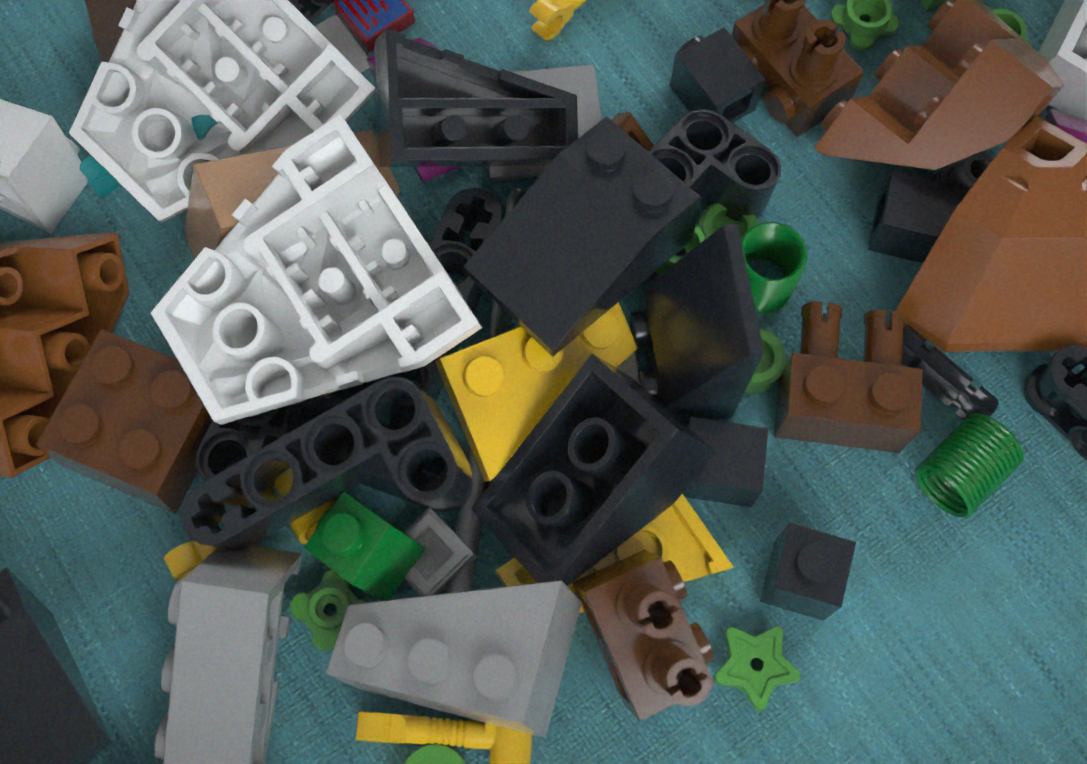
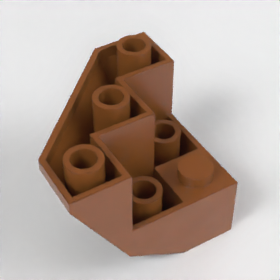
(945, 98)
(1011, 253)
(51, 311)

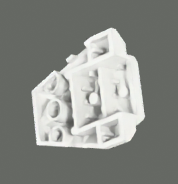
(240, 61)
(312, 288)

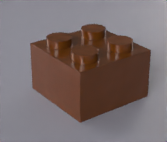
(130, 422)

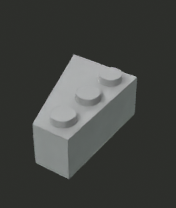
(464, 653)
(225, 657)

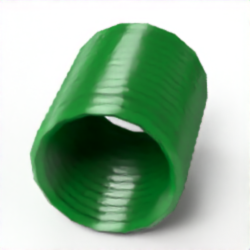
(786, 250)
(969, 465)

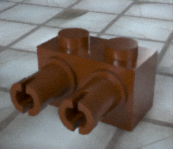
(799, 60)
(845, 400)
(646, 634)

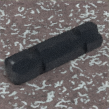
(945, 377)

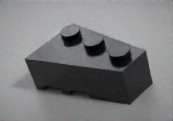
(462, 113)

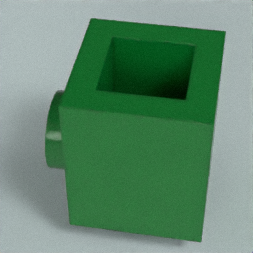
(364, 547)

